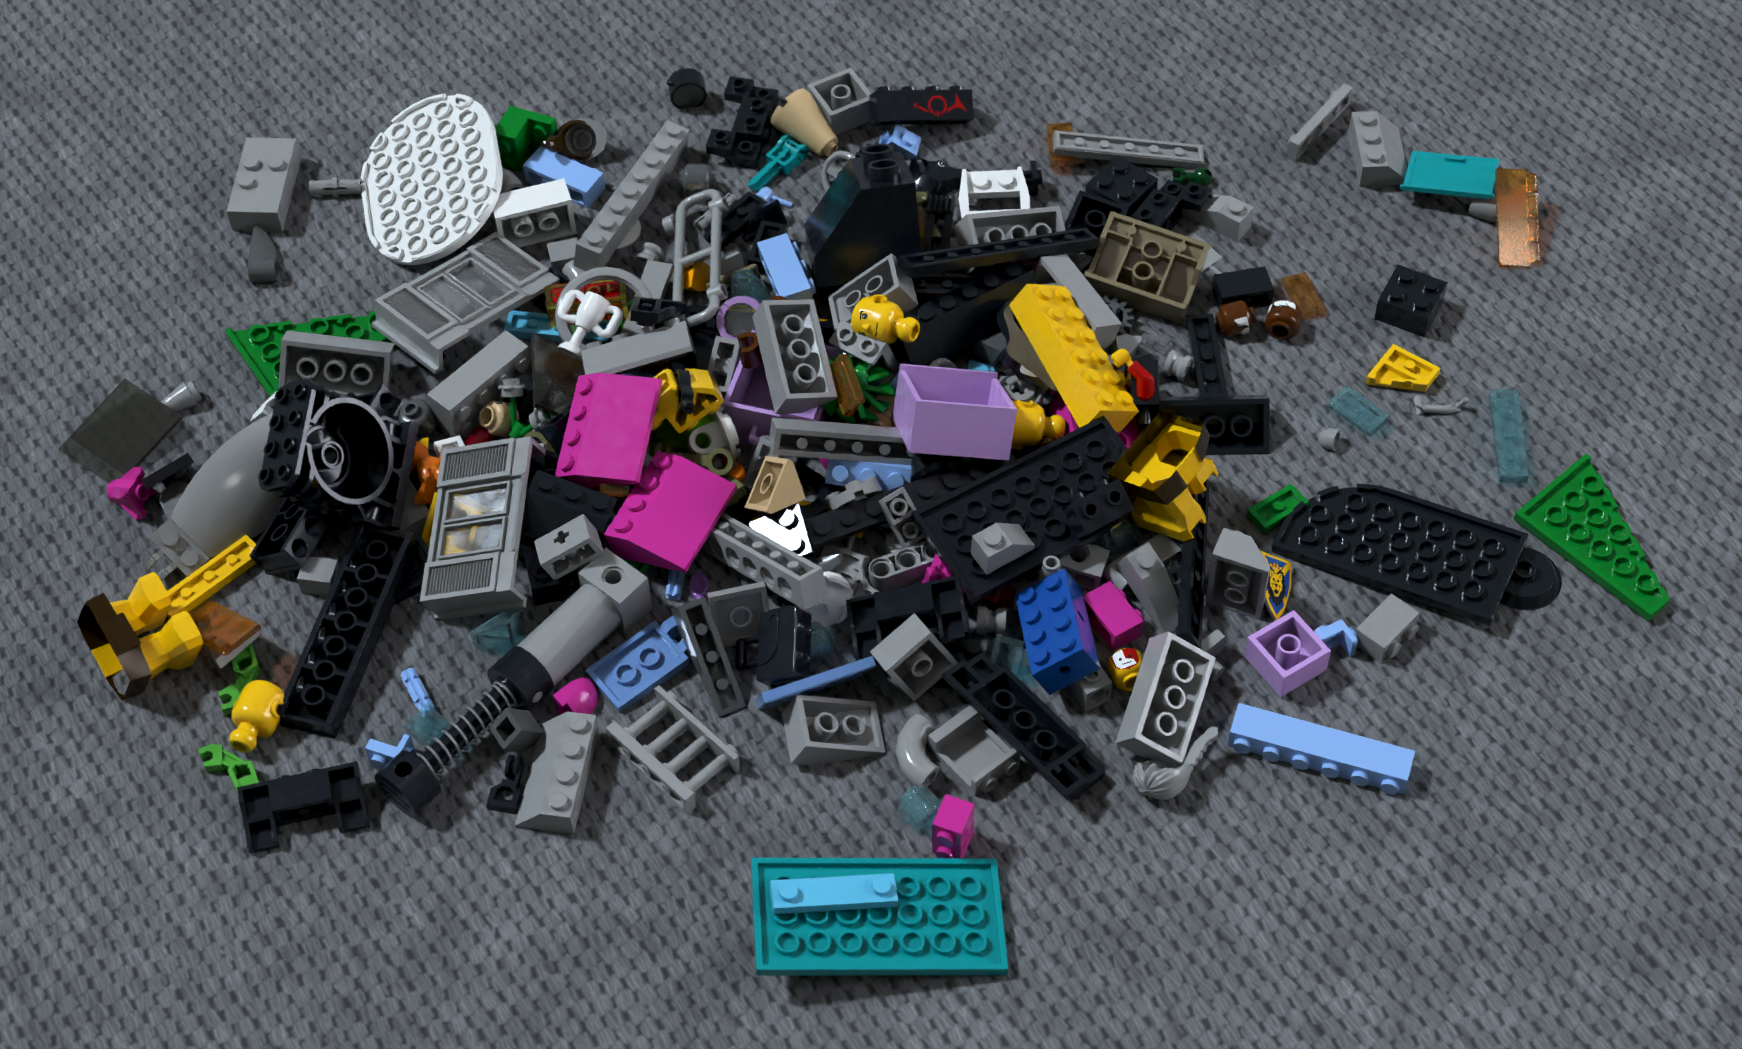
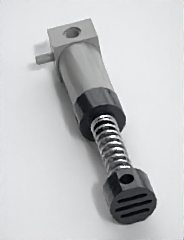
(608, 599)

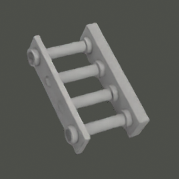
(664, 774)

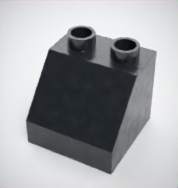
(863, 217)

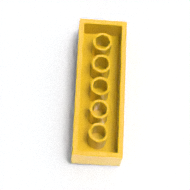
(1072, 355)

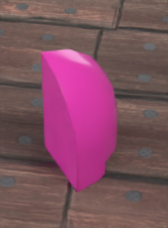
(577, 697)

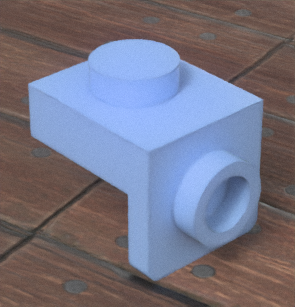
(901, 140)
(1338, 634)
(381, 753)

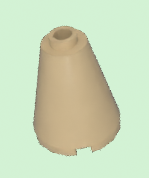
(805, 123)

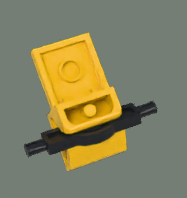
(685, 396)

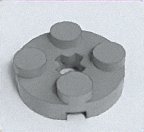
(854, 492)

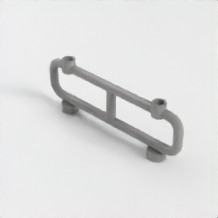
(675, 226)

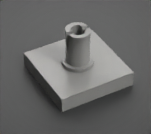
(738, 611)

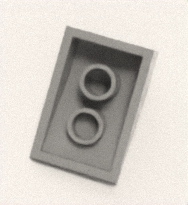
(880, 279)
(831, 729)

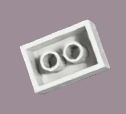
(535, 213)

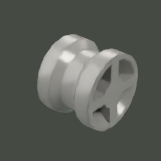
(650, 252)
(1177, 365)

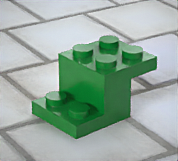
(521, 134)

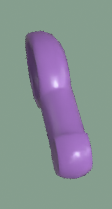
(699, 586)

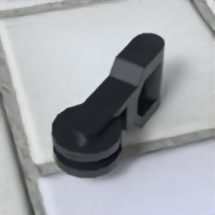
(514, 767)

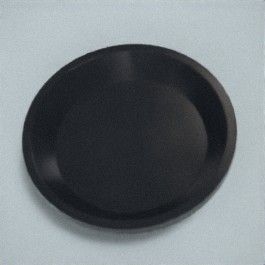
(1533, 583)

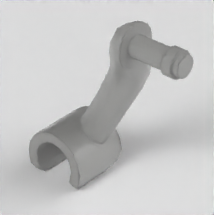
(1438, 409)

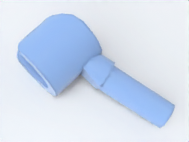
(768, 195)

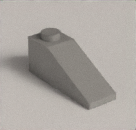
(1224, 216)
(1152, 586)

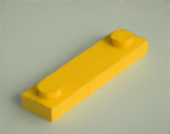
(211, 576)

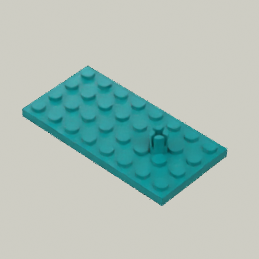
(941, 926)

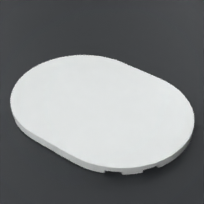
(431, 179)

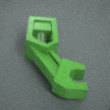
(245, 658)
(234, 765)

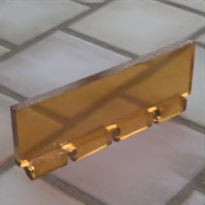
(1513, 214)
(222, 627)

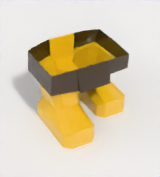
(1165, 472)
(113, 632)

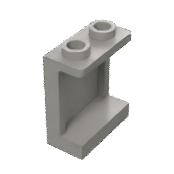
(865, 349)
(972, 751)

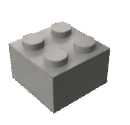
(842, 100)
(913, 657)

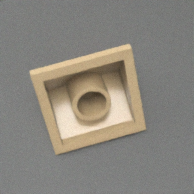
(775, 486)

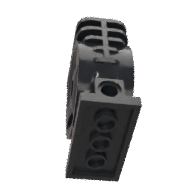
(343, 447)

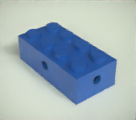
(1057, 631)

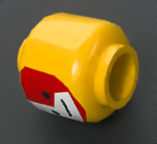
(1124, 668)

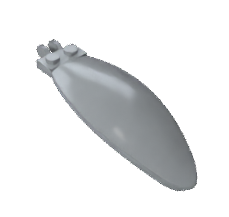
(218, 504)

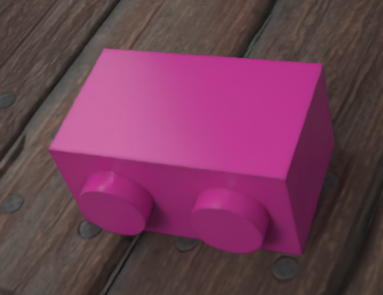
(1113, 615)
(952, 828)

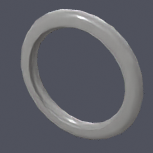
(593, 275)

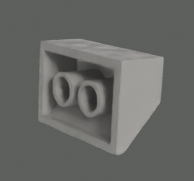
(1376, 150)
(1238, 575)

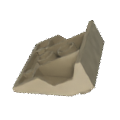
(1147, 267)

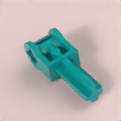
(780, 159)

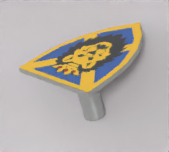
(1278, 585)

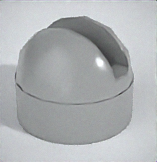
(1328, 437)

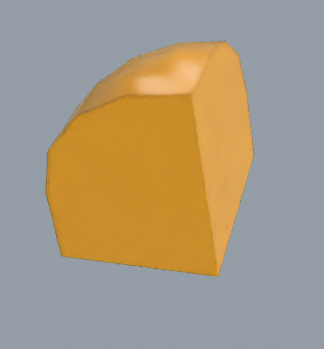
(696, 277)

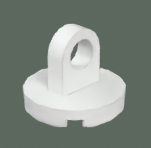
(720, 434)
(832, 608)

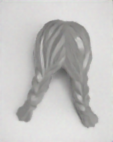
(1161, 780)

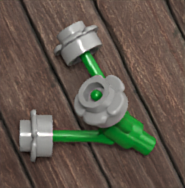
(513, 388)

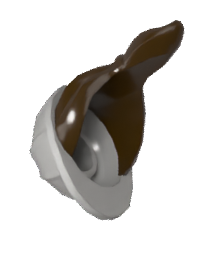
(578, 139)

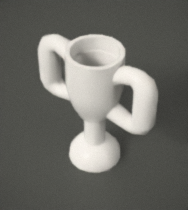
(588, 317)

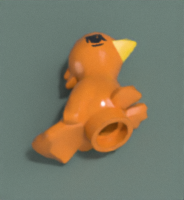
(427, 471)

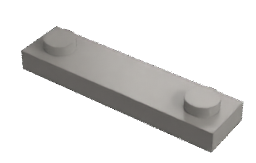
(1335, 105)

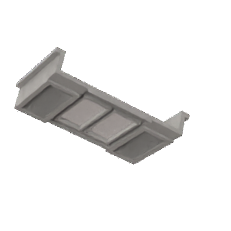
(459, 298)
(478, 528)

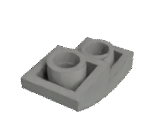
(898, 512)

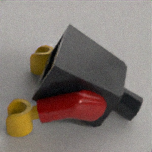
(1141, 384)

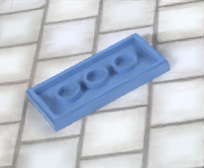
(815, 683)

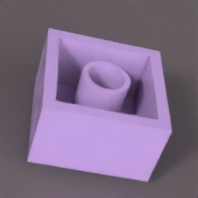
(1287, 653)

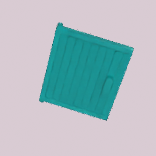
(1451, 175)

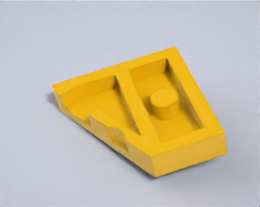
(1403, 371)

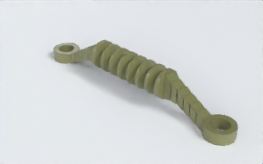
(699, 459)

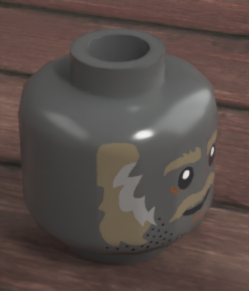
(696, 179)
(419, 413)

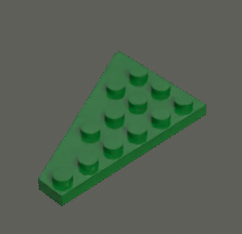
(262, 343)
(1583, 526)

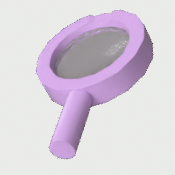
(736, 316)

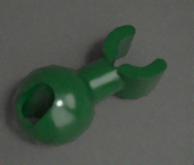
(1201, 176)

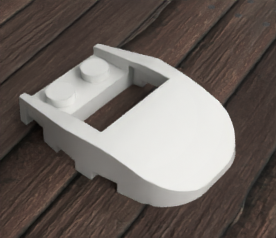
(991, 185)

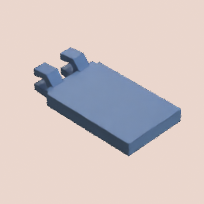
(640, 664)

